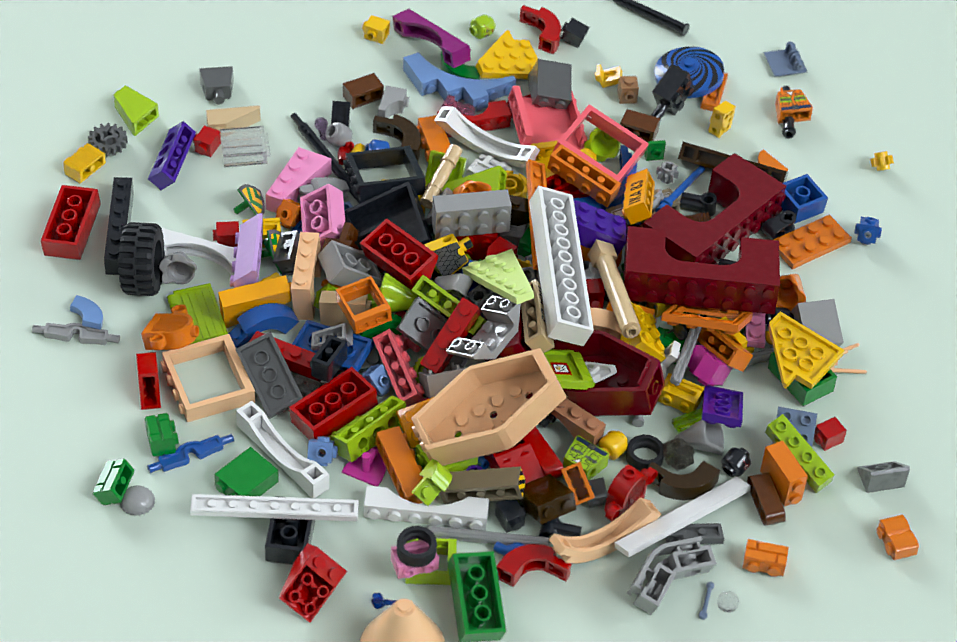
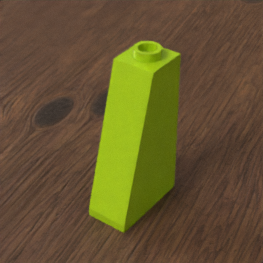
(493, 176)

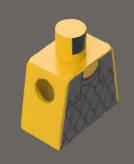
(450, 253)

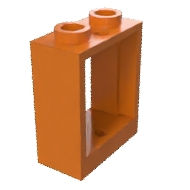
(371, 317)

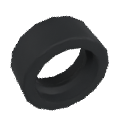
(644, 441)
(412, 559)

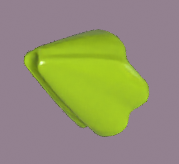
(602, 145)
(397, 294)

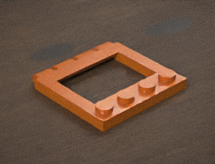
(675, 316)

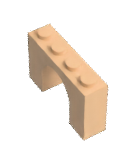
(305, 269)

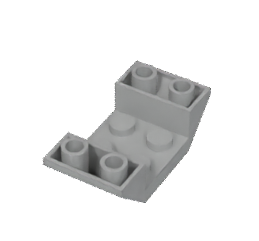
(494, 335)

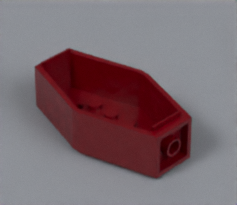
(630, 390)

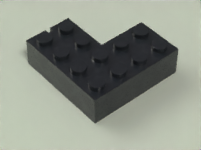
(397, 205)

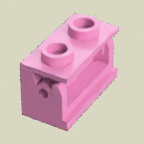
(405, 571)

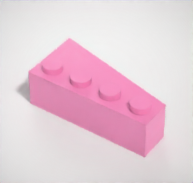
(298, 172)

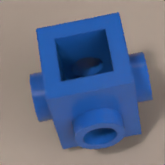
(868, 230)

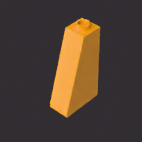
(243, 298)

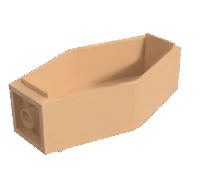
(479, 392)

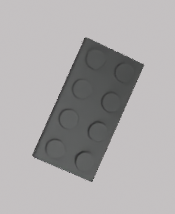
(423, 325)
(269, 374)

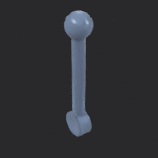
(703, 614)

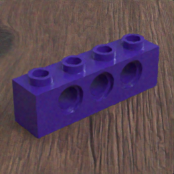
(172, 155)

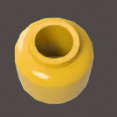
(614, 443)

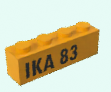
(638, 197)

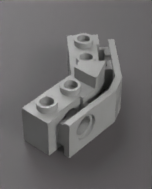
(678, 565)

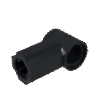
(702, 203)
(557, 527)

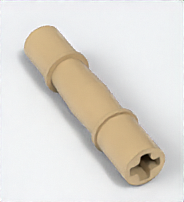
(441, 175)

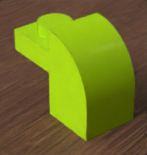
(434, 480)

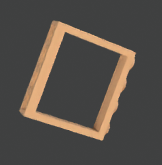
(216, 404)

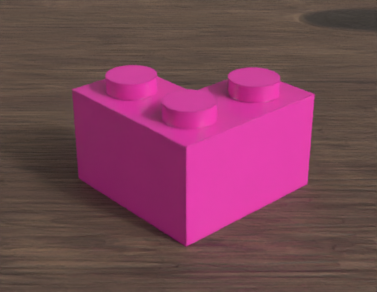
(708, 367)

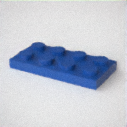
(356, 353)

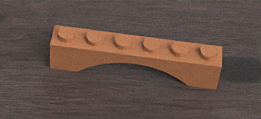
(579, 421)

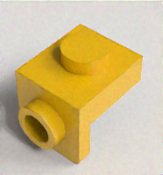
(608, 77)

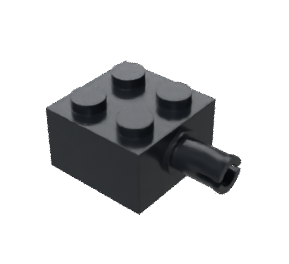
(672, 91)

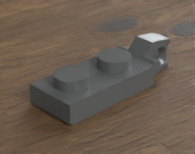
(710, 533)

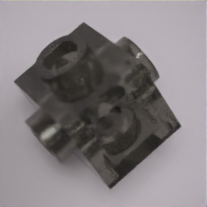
(678, 453)

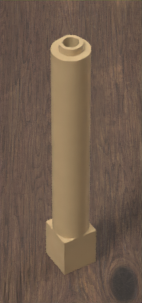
(603, 258)

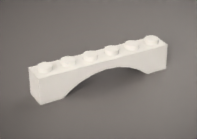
(198, 247)
(304, 472)
(385, 505)

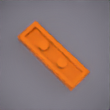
(713, 99)

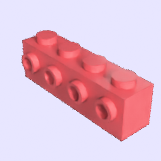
(398, 368)

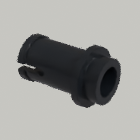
(788, 130)

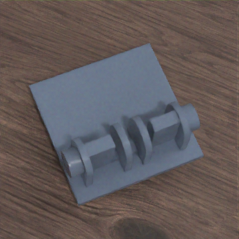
(785, 61)
(802, 421)

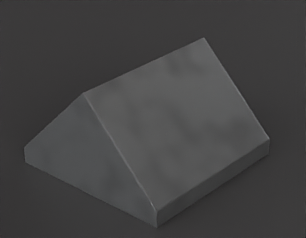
(884, 476)

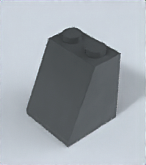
(551, 84)

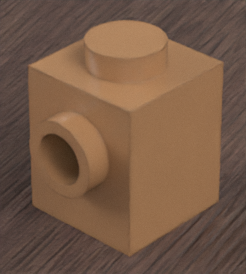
(628, 89)

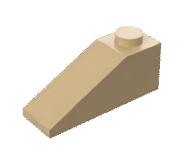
(233, 117)

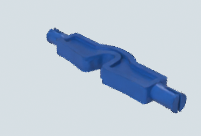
(199, 448)

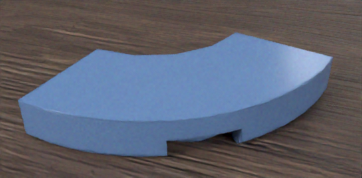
(89, 312)

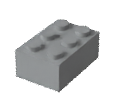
(347, 265)

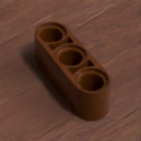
(766, 499)

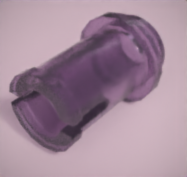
(321, 125)

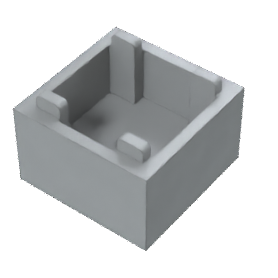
(434, 383)

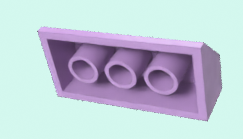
(248, 252)

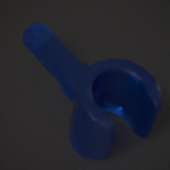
(379, 602)

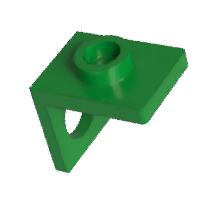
(655, 150)

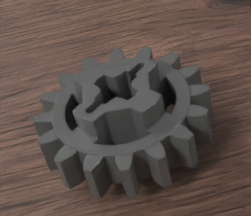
(108, 138)

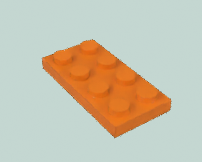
(812, 241)

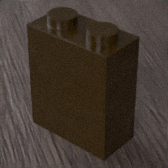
(547, 499)

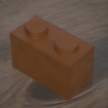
(363, 90)
(641, 124)

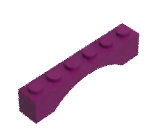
(414, 25)

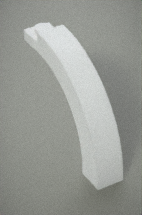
(482, 142)

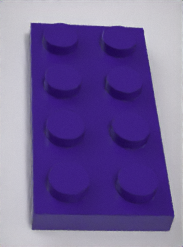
(722, 406)

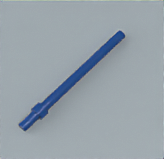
(671, 198)

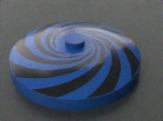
(702, 64)

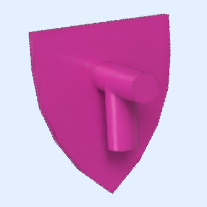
(367, 468)

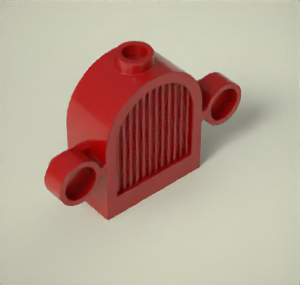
(627, 489)

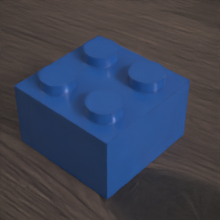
(804, 198)

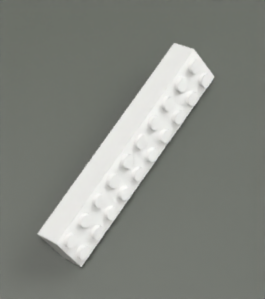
(560, 266)

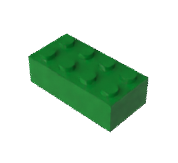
(476, 596)

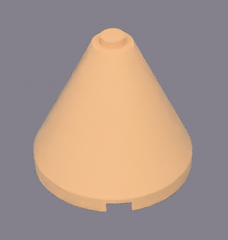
(402, 623)

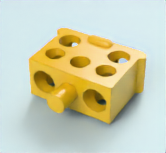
(721, 118)

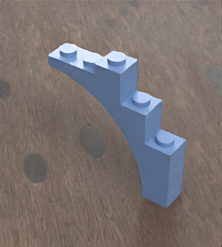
(475, 92)

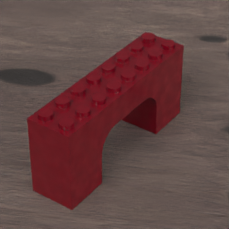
(749, 201)
(745, 286)

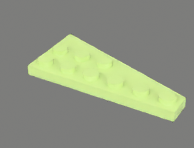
(502, 275)

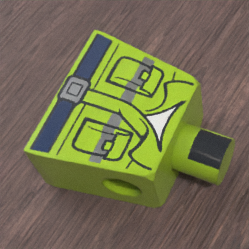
(589, 455)

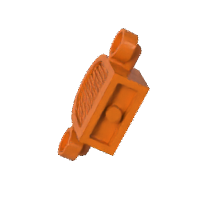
(170, 330)

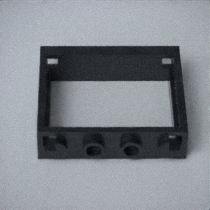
(382, 158)

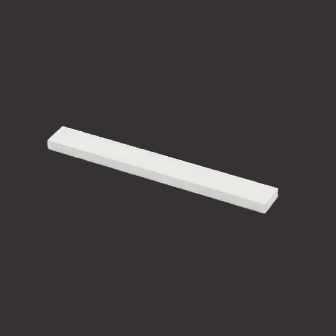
(274, 507)
(682, 516)

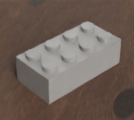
(471, 213)

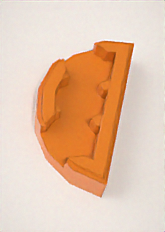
(766, 159)

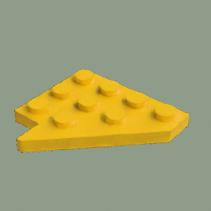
(507, 58)
(801, 352)

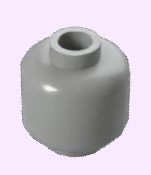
(338, 134)

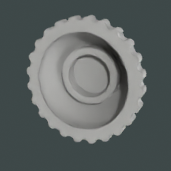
(137, 500)

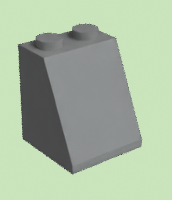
(821, 318)

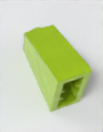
(135, 109)

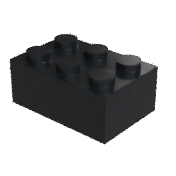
(287, 539)

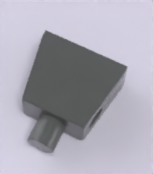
(217, 83)

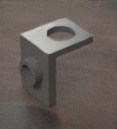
(599, 491)

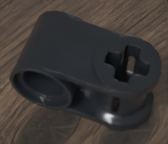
(779, 225)

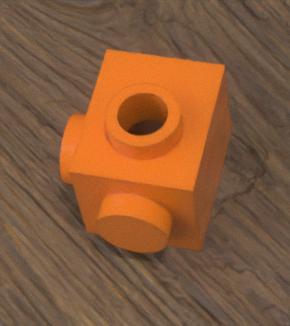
(289, 213)

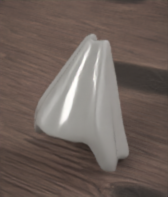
(177, 268)
(704, 437)

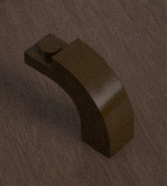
(401, 129)
(686, 485)

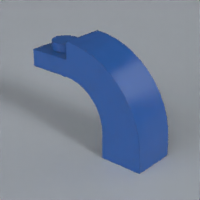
(263, 318)

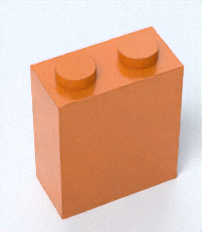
(785, 472)

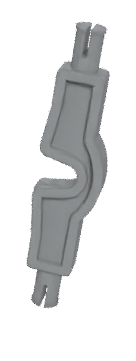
(86, 334)

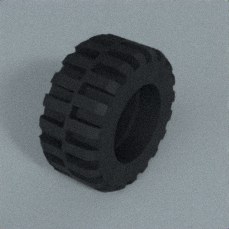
(140, 258)

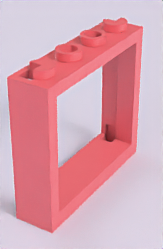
(614, 130)

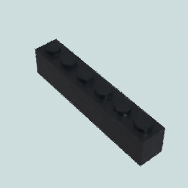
(118, 217)

